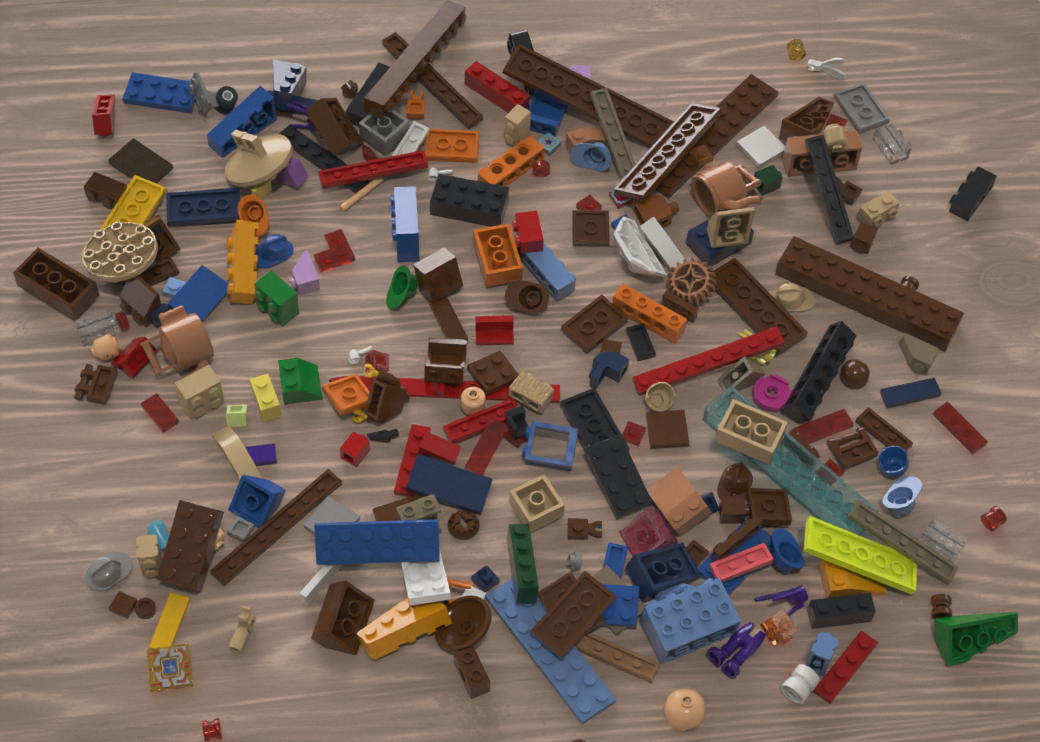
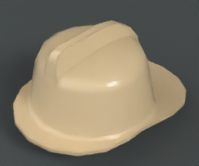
(794, 297)

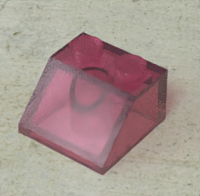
(648, 532)

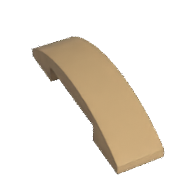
(235, 452)

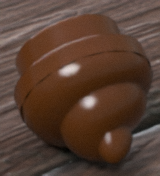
(350, 89)

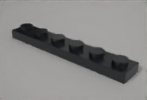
(317, 155)
(829, 189)

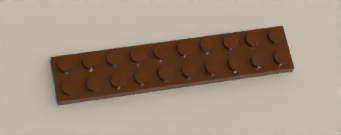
(574, 91)
(737, 112)

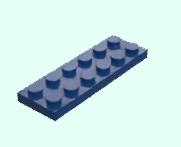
(377, 542)

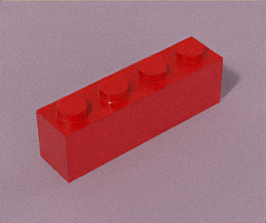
(495, 88)

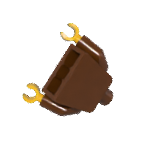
(384, 398)

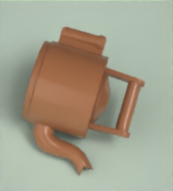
(723, 188)
(182, 342)

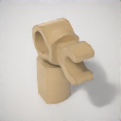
(245, 623)

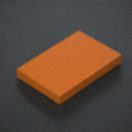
(452, 145)

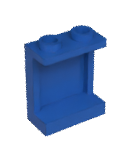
(546, 114)

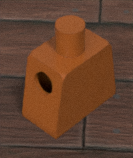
(655, 207)

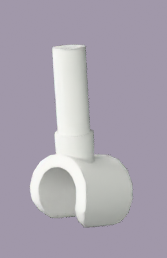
(433, 174)
(354, 355)

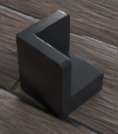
(516, 422)

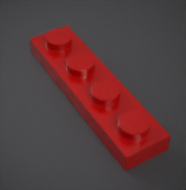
(476, 423)
(409, 458)
(845, 667)

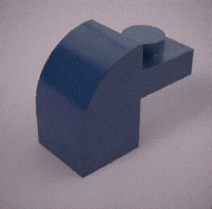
(610, 365)

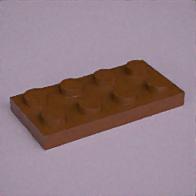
(573, 614)

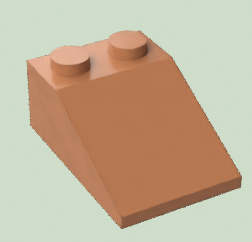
(679, 501)

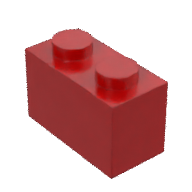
(528, 231)

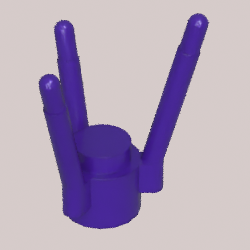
(303, 110)
(794, 595)

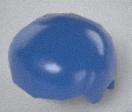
(893, 461)

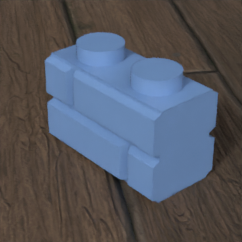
(822, 653)

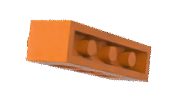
(513, 163)
(647, 311)

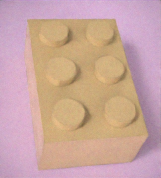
(751, 431)

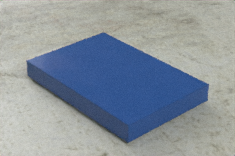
(200, 293)

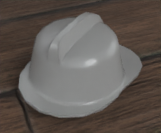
(108, 571)

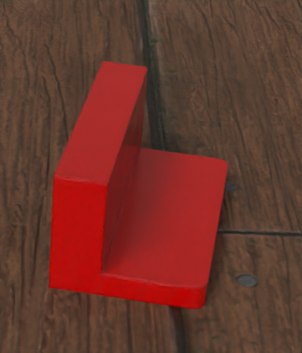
(494, 330)
(132, 357)

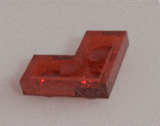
(337, 254)

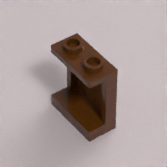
(445, 360)

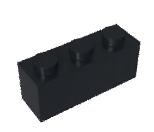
(972, 193)
(841, 610)

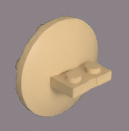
(257, 158)
(120, 252)

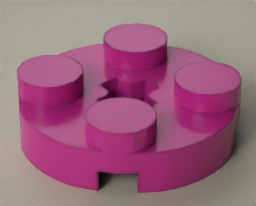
(769, 402)

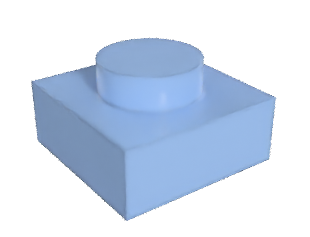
(172, 287)

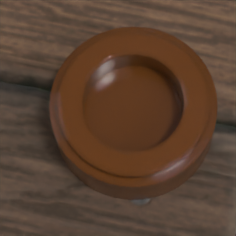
(145, 608)

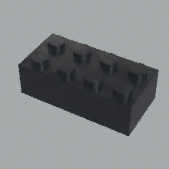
(469, 200)

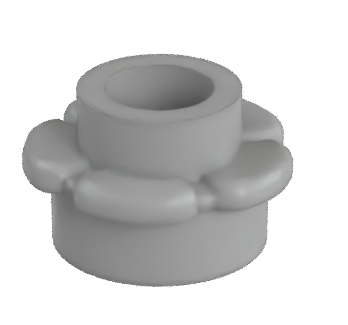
(575, 561)

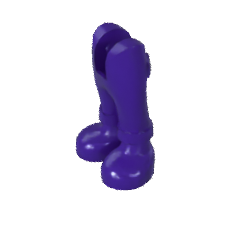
(739, 638)

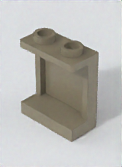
(421, 509)

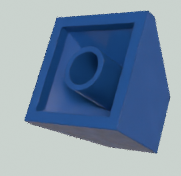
(256, 499)

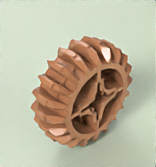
(705, 284)

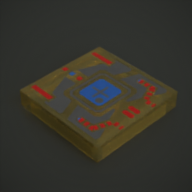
(169, 667)

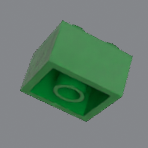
(276, 298)

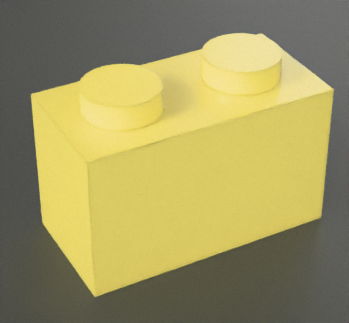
(265, 397)

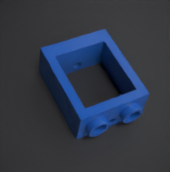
(549, 462)

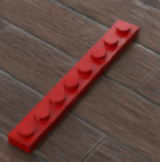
(710, 359)

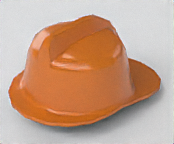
(253, 209)

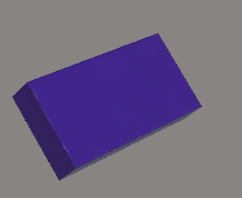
(263, 454)

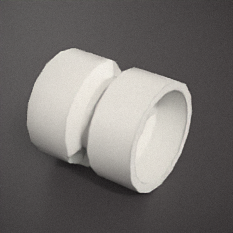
(800, 683)

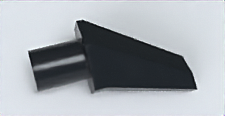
(383, 435)

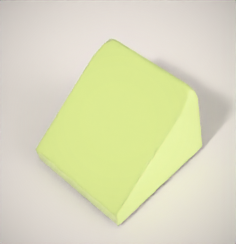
(236, 415)

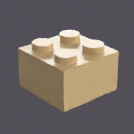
(199, 392)
(537, 503)

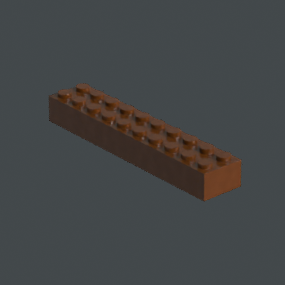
(869, 293)

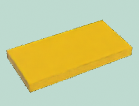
(136, 202)

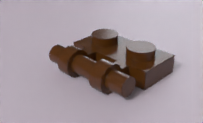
(100, 386)

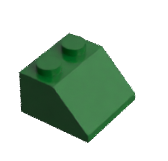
(299, 381)

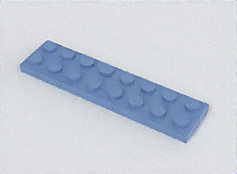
(569, 676)

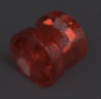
(993, 518)
(212, 729)

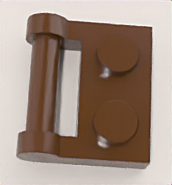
(853, 453)

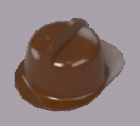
(527, 296)
(735, 481)

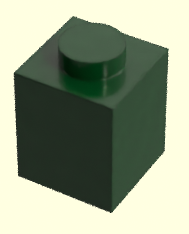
(770, 178)

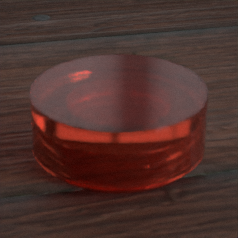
(541, 168)
(122, 321)

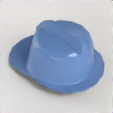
(591, 156)
(902, 495)

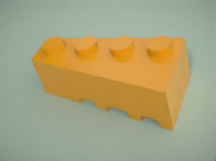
(242, 262)
(402, 626)

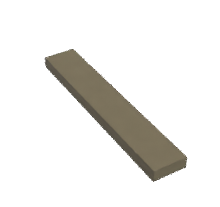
(612, 131)
(902, 542)

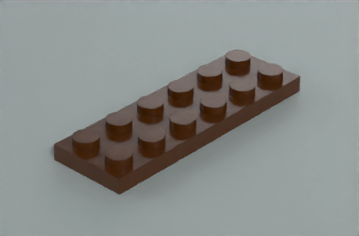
(756, 303)

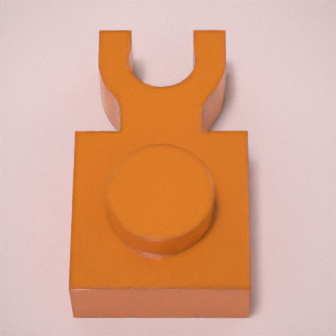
(416, 105)

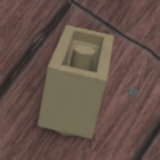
(918, 353)
(742, 374)

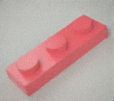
(741, 562)

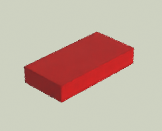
(439, 448)

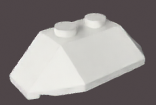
(636, 249)

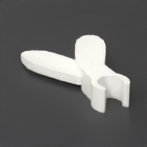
(828, 67)

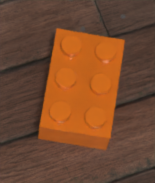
(497, 255)

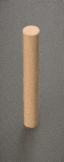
(365, 190)

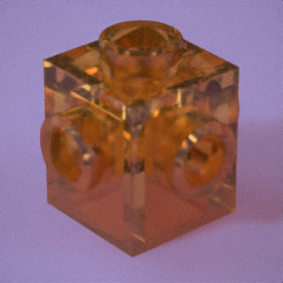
(779, 628)

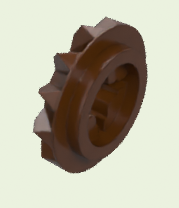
(459, 531)

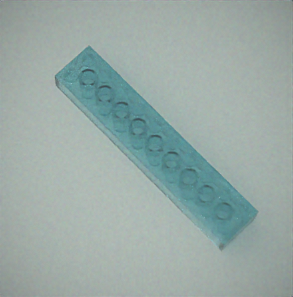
(799, 472)

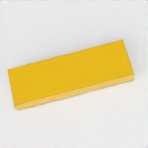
(170, 621)

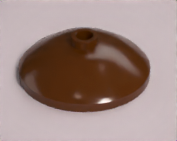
(470, 623)

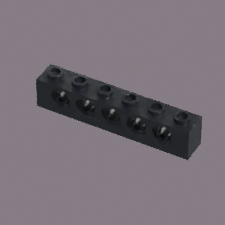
(819, 372)

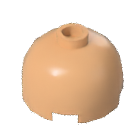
(685, 709)

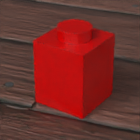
(355, 449)

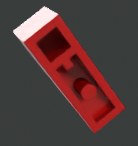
(104, 115)

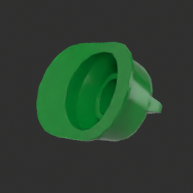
(402, 287)

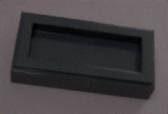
(640, 342)

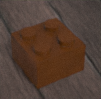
(438, 275)

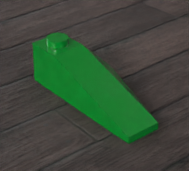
(967, 635)

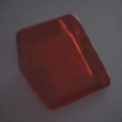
(369, 154)
(378, 360)

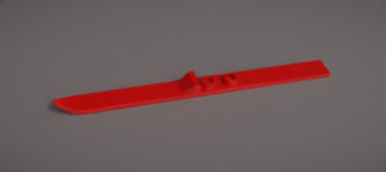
(431, 389)

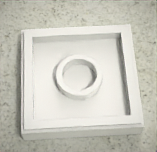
(761, 146)

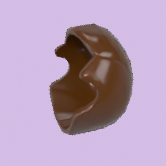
(854, 374)

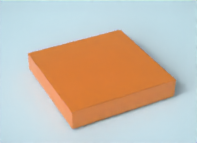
(347, 394)

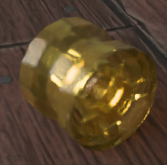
(796, 50)

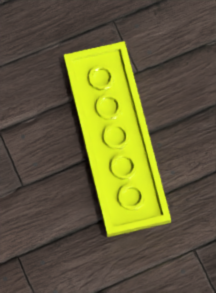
(859, 555)

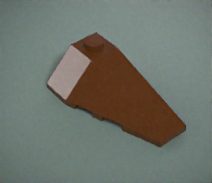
(166, 243)

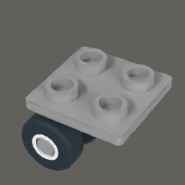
(222, 101)

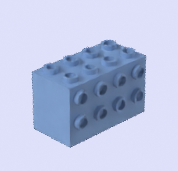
(689, 620)

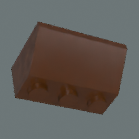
(334, 126)
(342, 617)

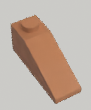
(585, 135)

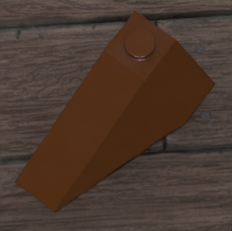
(807, 119)

